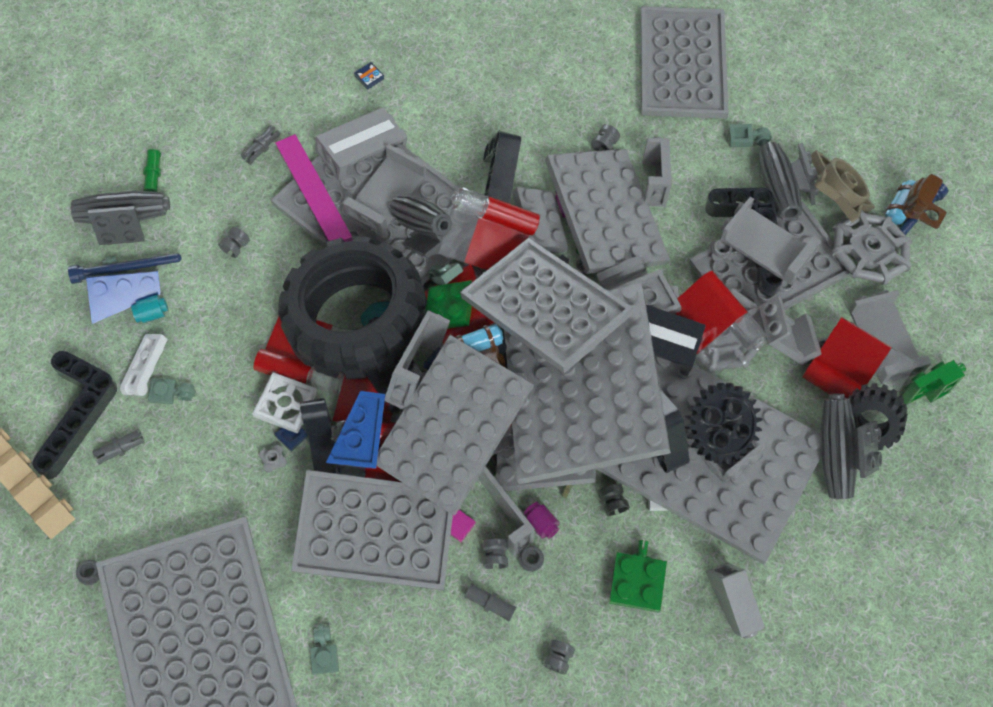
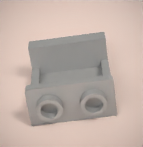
(658, 154)
(789, 336)
(735, 469)

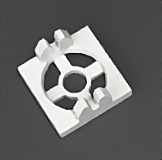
(277, 381)

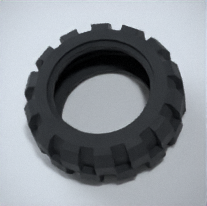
(338, 268)

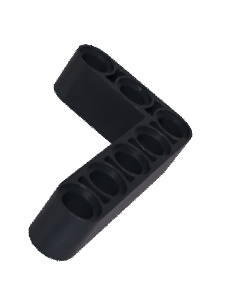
(502, 155)
(727, 198)
(76, 413)
(318, 428)
(677, 438)

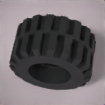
(885, 402)

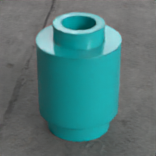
(149, 309)

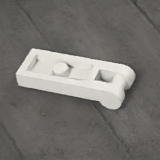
(143, 365)

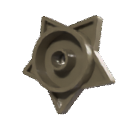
(843, 185)

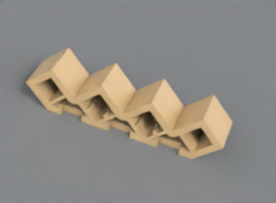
(32, 491)

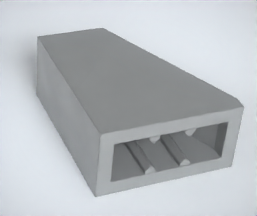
(736, 599)

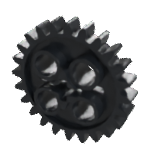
(717, 402)

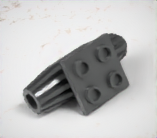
(788, 178)
(118, 214)
(423, 218)
(846, 447)

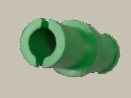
(152, 170)

